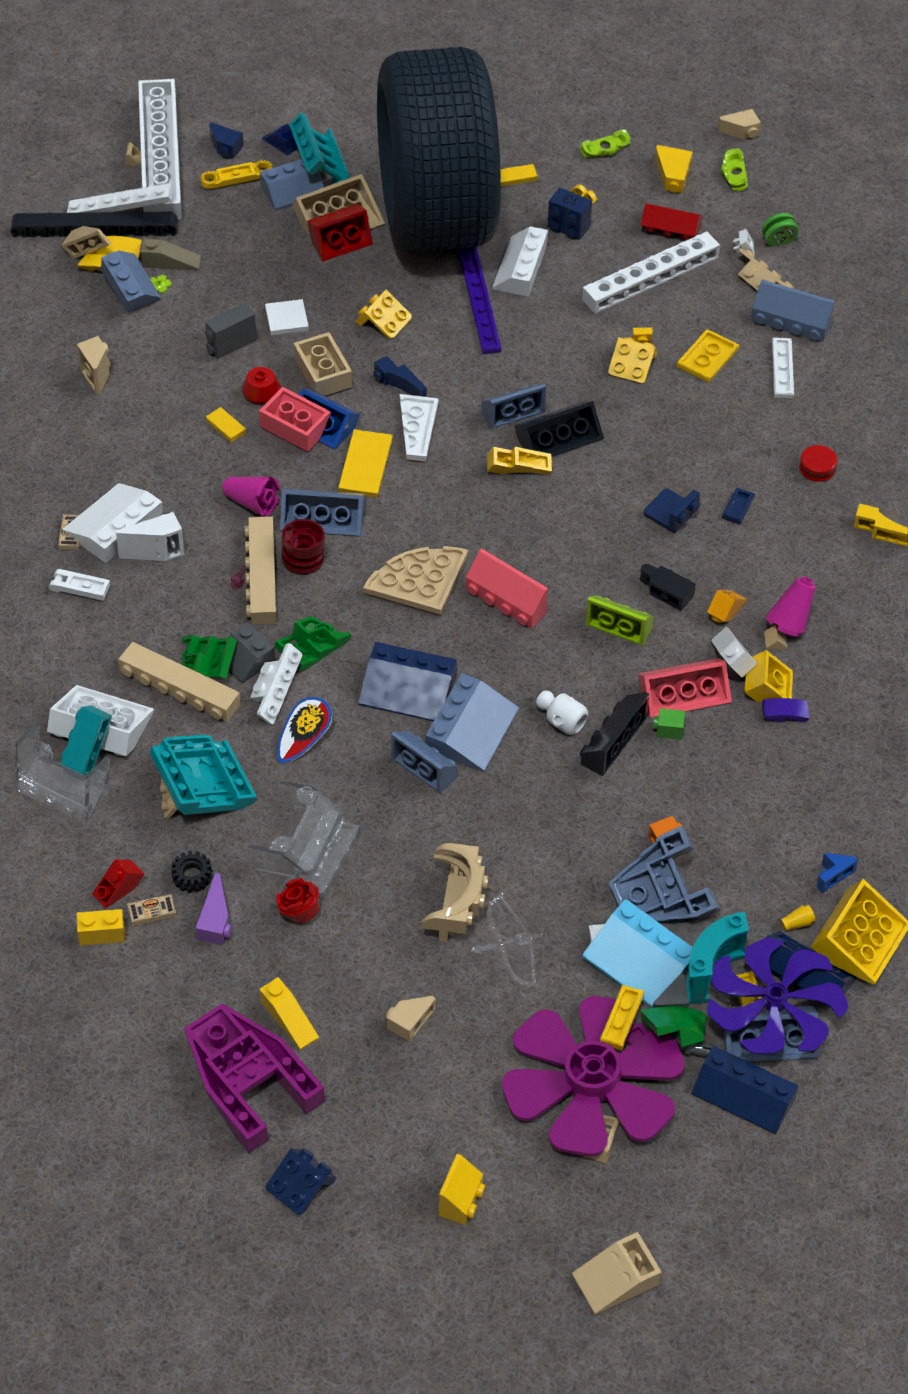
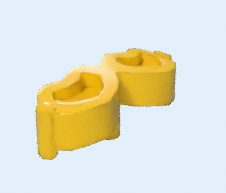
(581, 190)

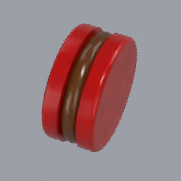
(818, 463)

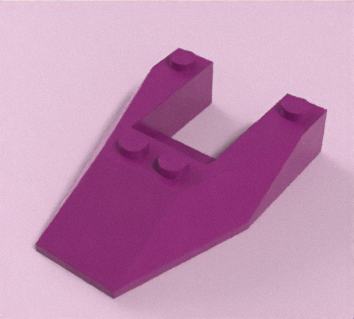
(237, 1057)

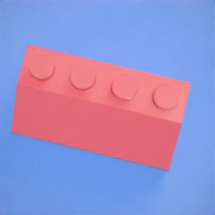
(507, 589)
(686, 686)

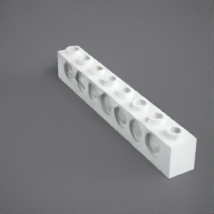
(650, 272)

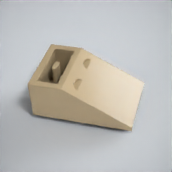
(618, 1274)

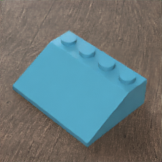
(638, 952)

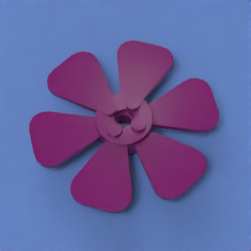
(592, 1077)

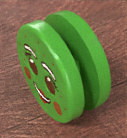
(780, 229)

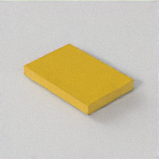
(707, 355)

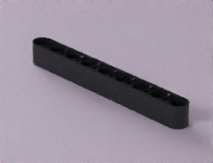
(109, 223)

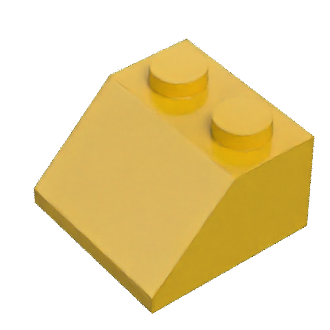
(768, 678)
(461, 1191)

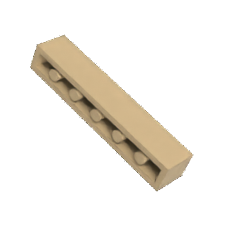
(262, 570)
(179, 682)

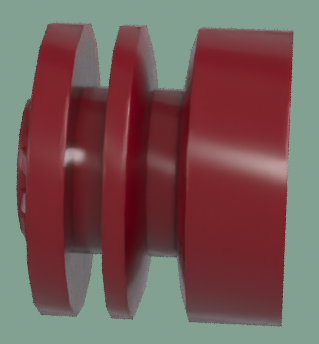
(303, 546)

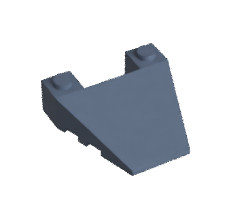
(657, 885)

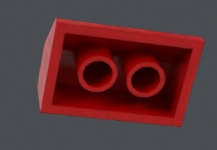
(671, 221)
(340, 232)

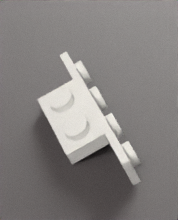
(275, 682)

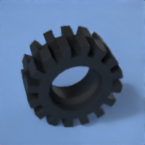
(193, 882)

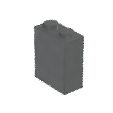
(230, 331)

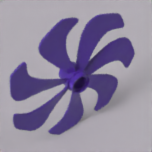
(772, 1038)

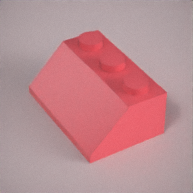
(294, 419)

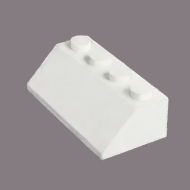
(521, 261)

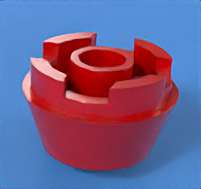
(260, 385)
(299, 900)

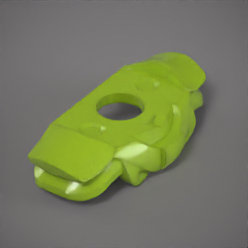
(616, 141)
(734, 160)

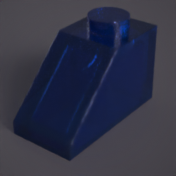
(282, 139)

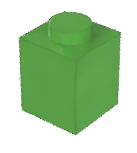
(669, 723)

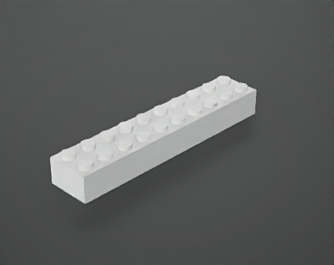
(160, 140)

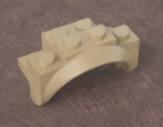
(462, 893)

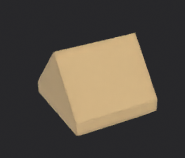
(133, 155)
(774, 639)

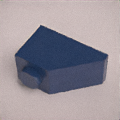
(225, 140)

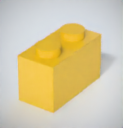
(100, 927)

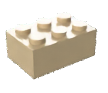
(322, 364)

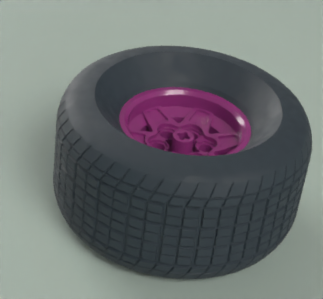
(438, 149)

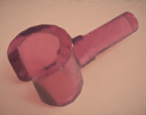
(237, 581)

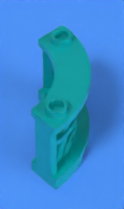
(718, 940)

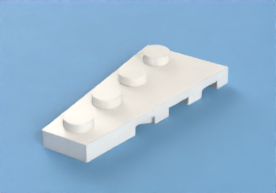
(418, 424)

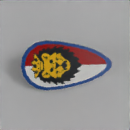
(303, 728)

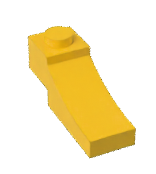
(518, 460)
(883, 529)

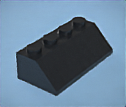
(561, 429)
(615, 733)

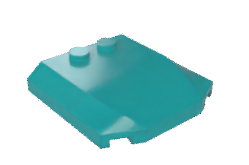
(202, 774)

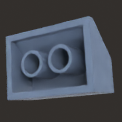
(287, 182)
(128, 280)
(514, 405)
(422, 760)

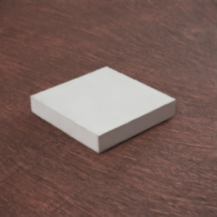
(286, 317)

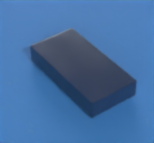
(738, 506)

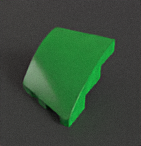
(313, 640)
(208, 655)
(685, 1023)

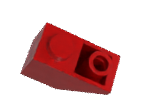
(118, 881)

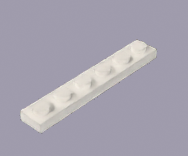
(123, 200)

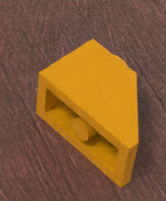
(725, 605)

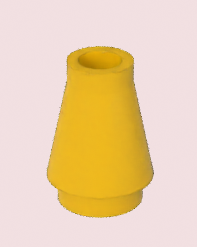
(801, 917)

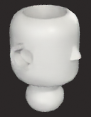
(563, 711)

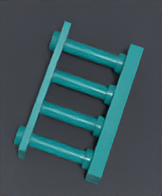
(311, 143)

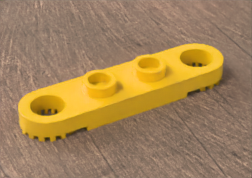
(234, 174)

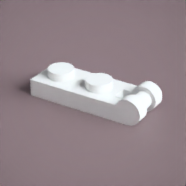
(79, 584)

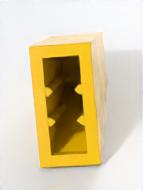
(673, 167)

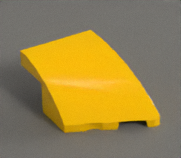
(93, 260)

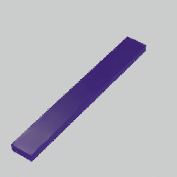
(479, 301)

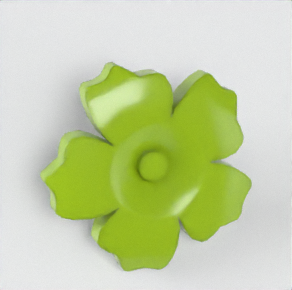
(161, 283)

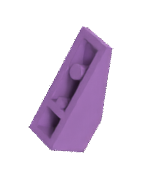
(214, 920)

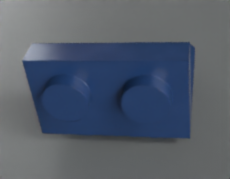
(672, 509)
(299, 1179)

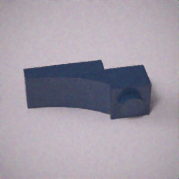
(398, 377)

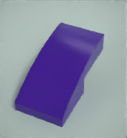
(785, 708)

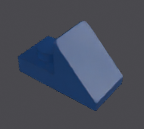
(836, 869)

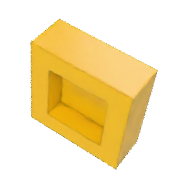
(642, 334)

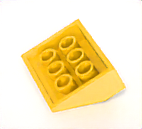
(861, 933)

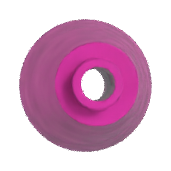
(253, 493)
(793, 607)

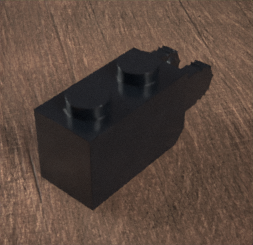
(667, 586)

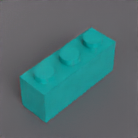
(86, 739)

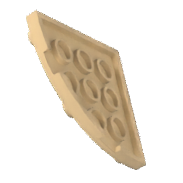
(419, 577)

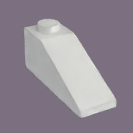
(733, 652)

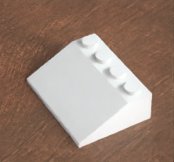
(113, 511)
(125, 726)

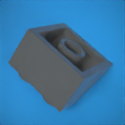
(249, 653)

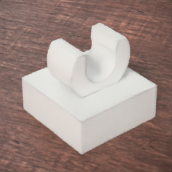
(744, 241)

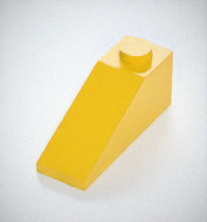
(287, 1013)

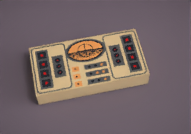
(67, 541)
(151, 910)

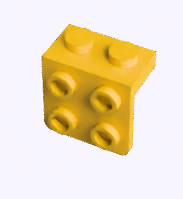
(385, 314)
(632, 359)

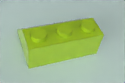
(618, 619)

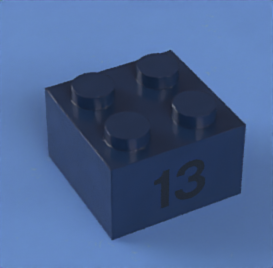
(569, 213)

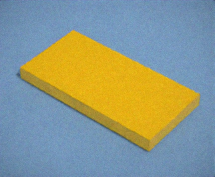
(365, 463)

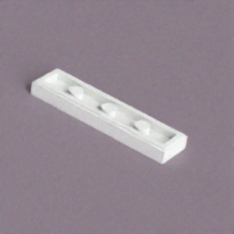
(782, 368)

